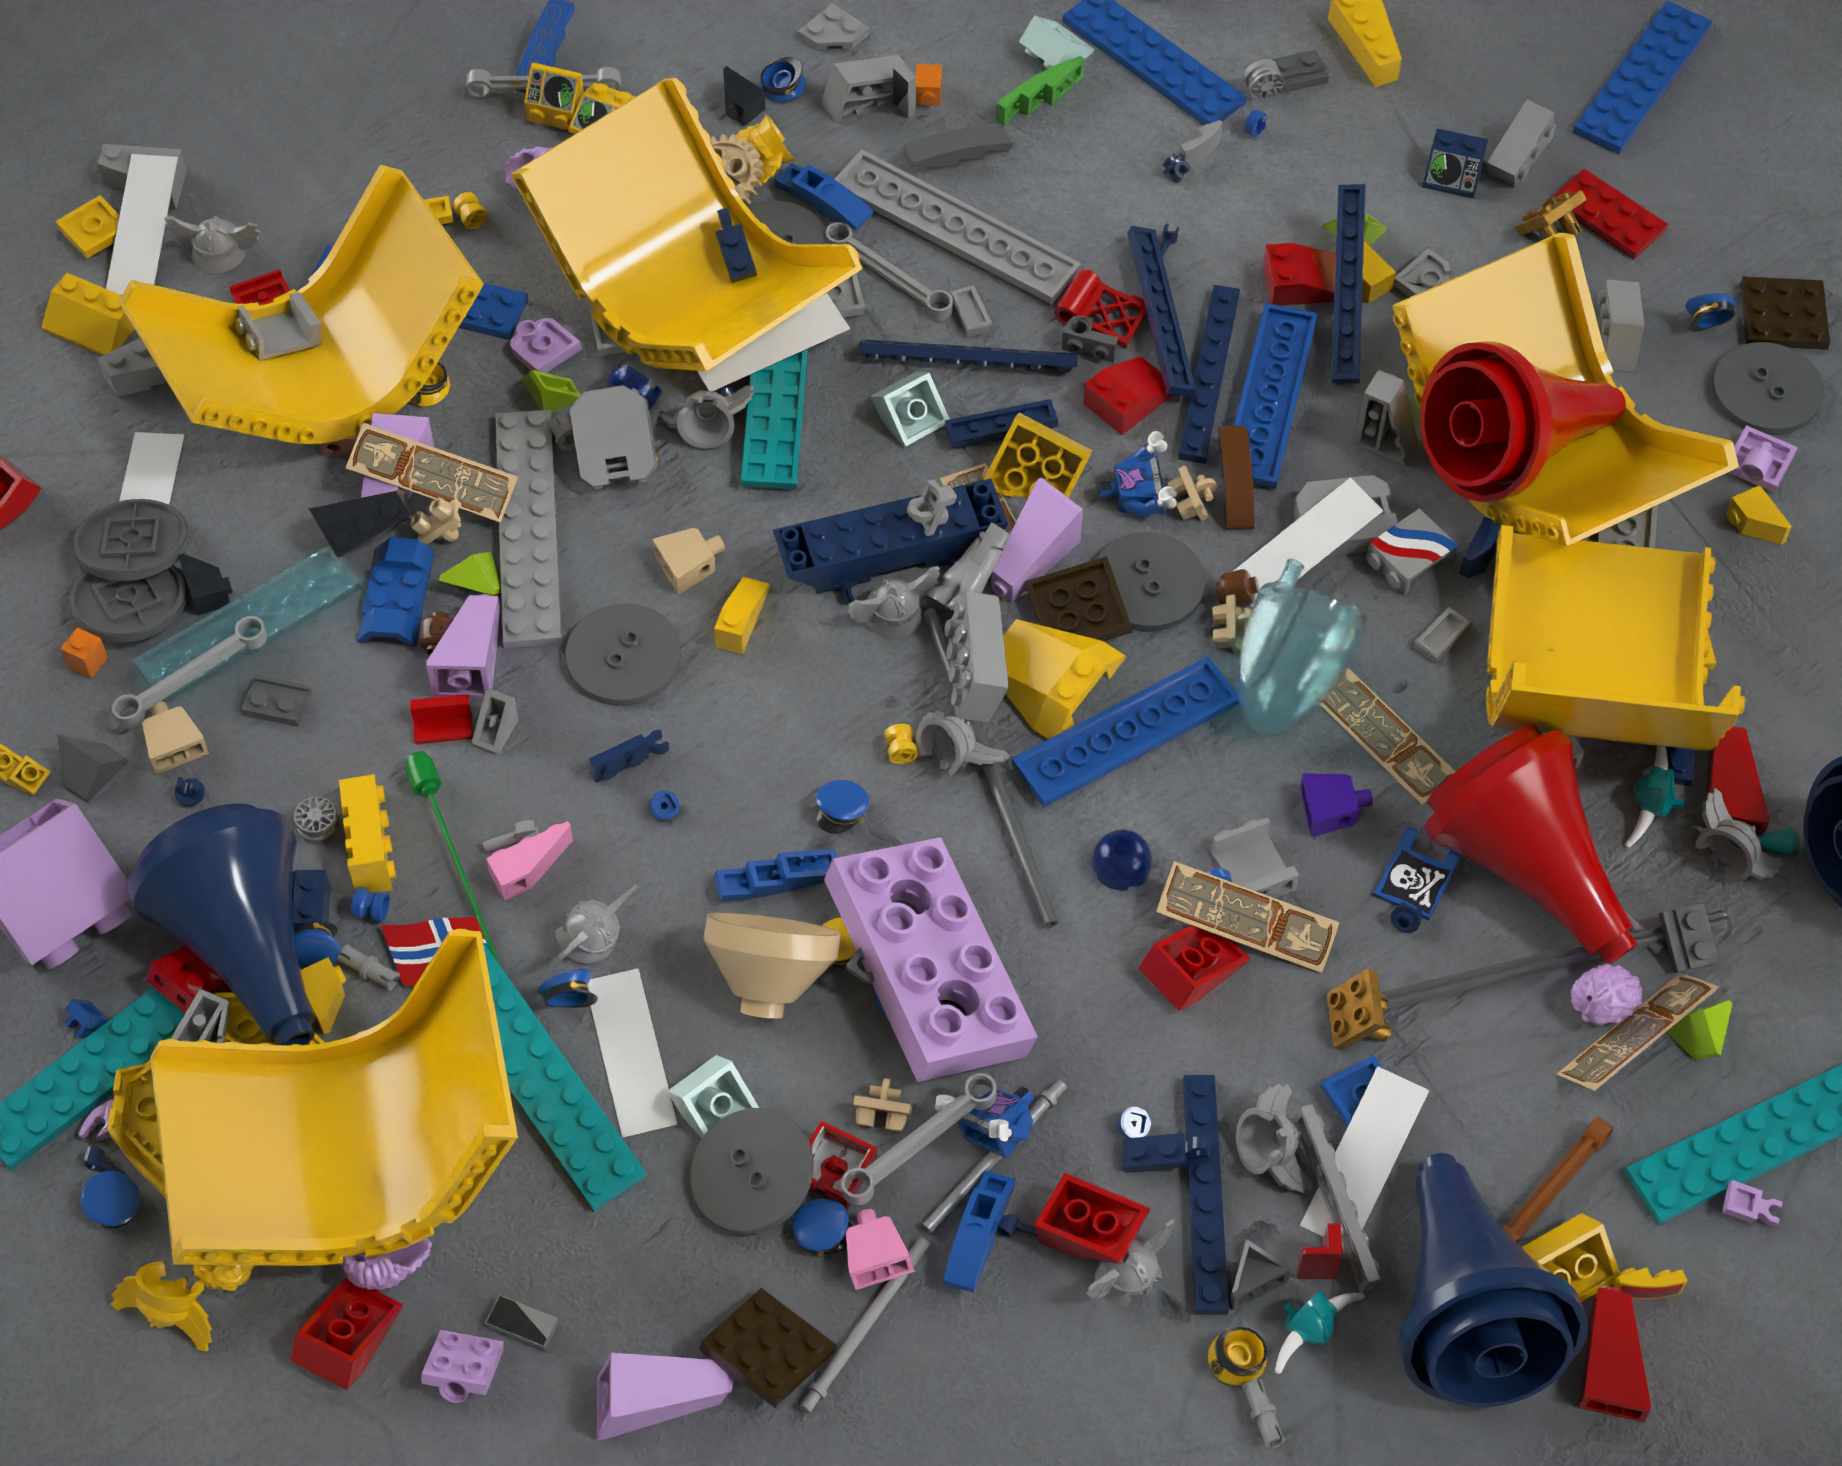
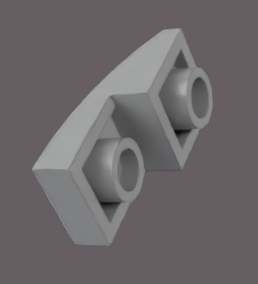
(1206, 141)

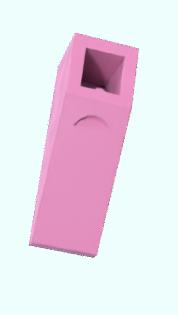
(523, 864)

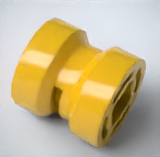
(469, 209)
(900, 740)

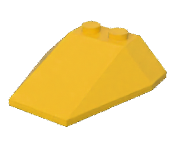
(1053, 673)

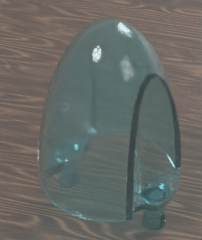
(1293, 653)

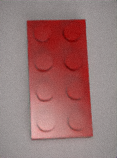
(1614, 215)

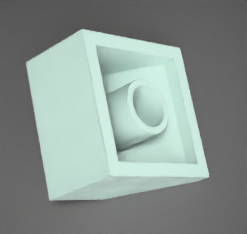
(1053, 42)
(911, 407)
(711, 1094)

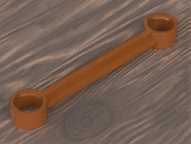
(1590, 1142)

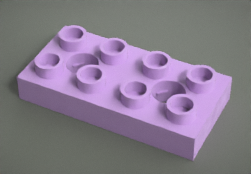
(930, 959)

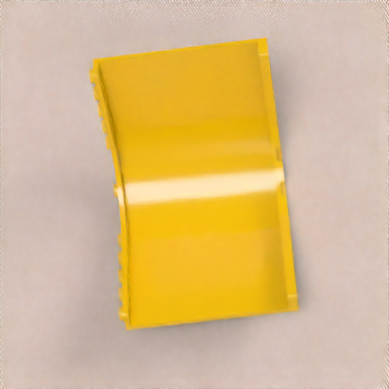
(636, 237)
(1546, 313)
(385, 315)
(1622, 638)
(340, 1139)

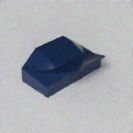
(1480, 549)

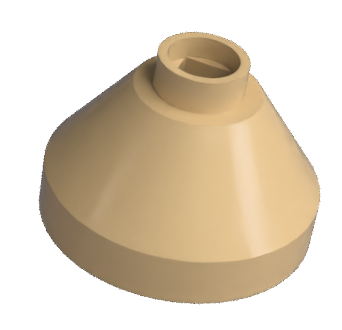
(769, 958)

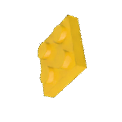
(90, 226)

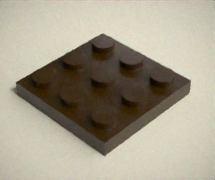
(1785, 312)
(1081, 601)
(767, 1347)

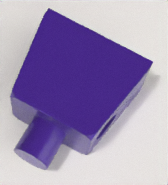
(1331, 802)

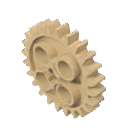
(738, 154)

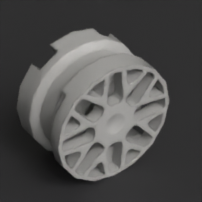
(1262, 77)
(316, 821)

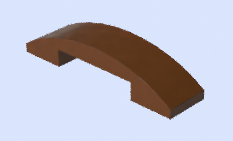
(1237, 477)

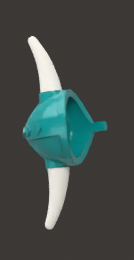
(1654, 794)
(1312, 1323)

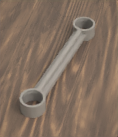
(501, 83)
(894, 274)
(189, 672)
(919, 1139)

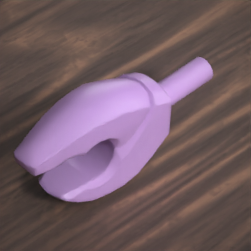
(97, 1116)

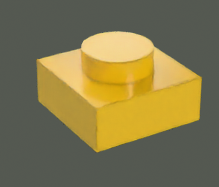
(441, 209)

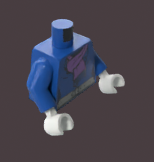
(1139, 482)
(999, 1126)

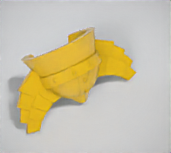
(769, 144)
(165, 1302)

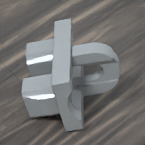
(932, 516)

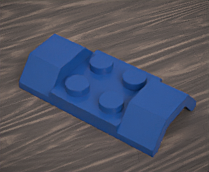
(397, 590)

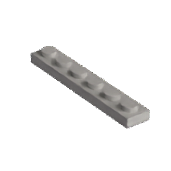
(1341, 1208)

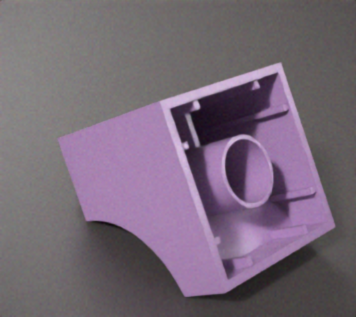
(57, 884)

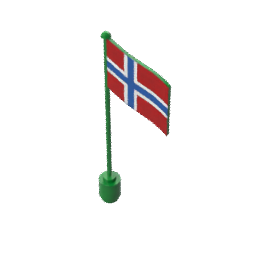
(417, 943)

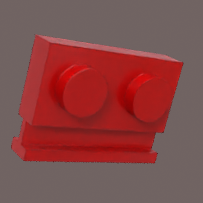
(260, 289)

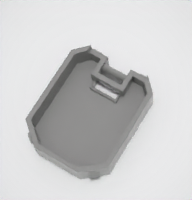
(609, 426)
(1376, 489)

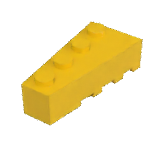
(1368, 36)
(365, 833)

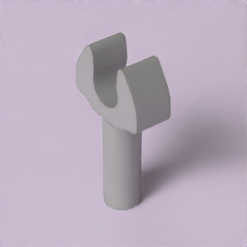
(521, 830)

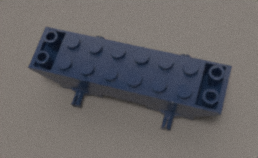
(853, 545)

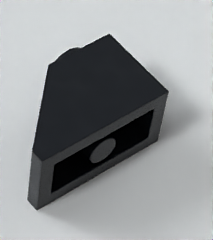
(742, 97)
(205, 584)

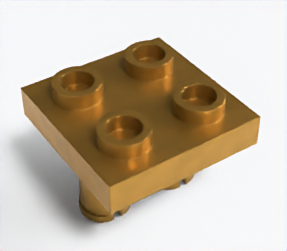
(1553, 209)
(1357, 1010)

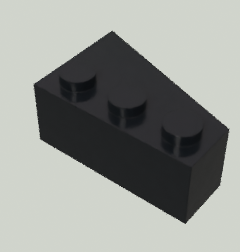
(361, 520)

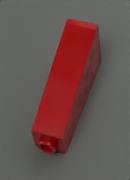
(1736, 777)
(1614, 1364)

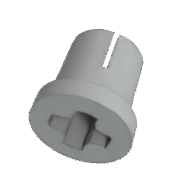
(561, 431)

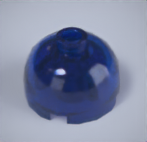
(634, 379)
(1122, 860)

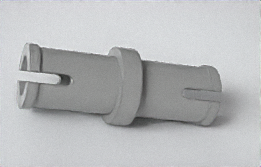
(368, 967)
(1263, 1413)

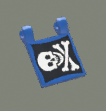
(1416, 877)

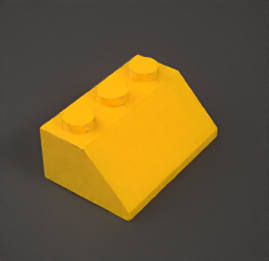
(86, 315)
(1577, 1254)

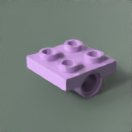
(1762, 458)
(461, 1365)

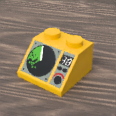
(552, 95)
(595, 104)

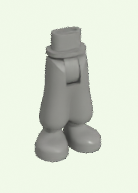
(972, 569)

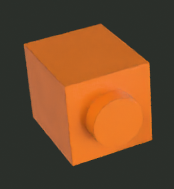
(928, 84)
(84, 653)

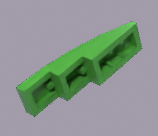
(1045, 86)

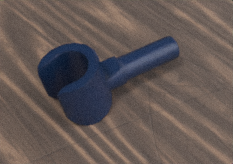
(1168, 238)
(93, 1160)
(1011, 1223)

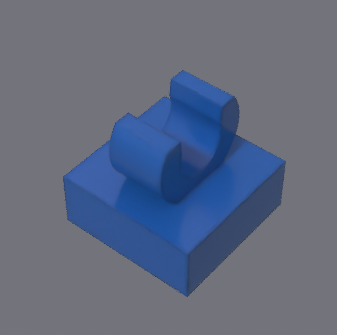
(87, 1015)

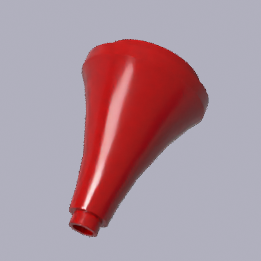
(1499, 418)
(1525, 822)

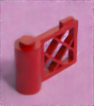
(1086, 293)

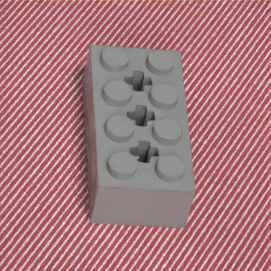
(976, 657)

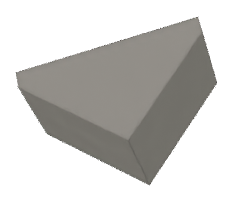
(495, 721)

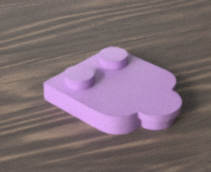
(543, 344)

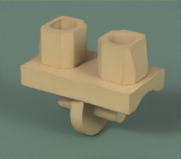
(1202, 489)
(441, 524)
(1235, 621)
(868, 1106)

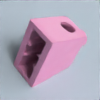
(875, 1251)

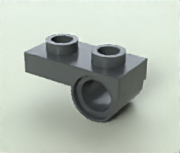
(1080, 339)

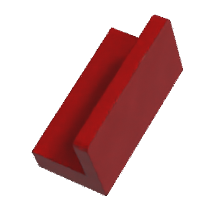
(442, 719)
(1324, 1260)

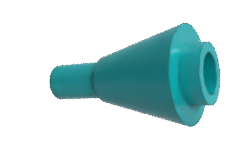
(1780, 840)

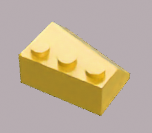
(1034, 453)

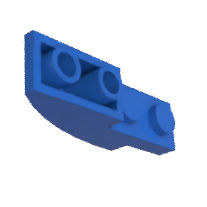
(826, 193)
(977, 1231)

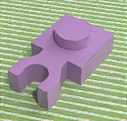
(1746, 1204)

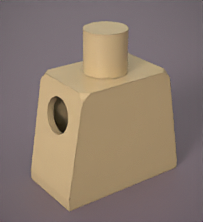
(687, 557)
(172, 738)

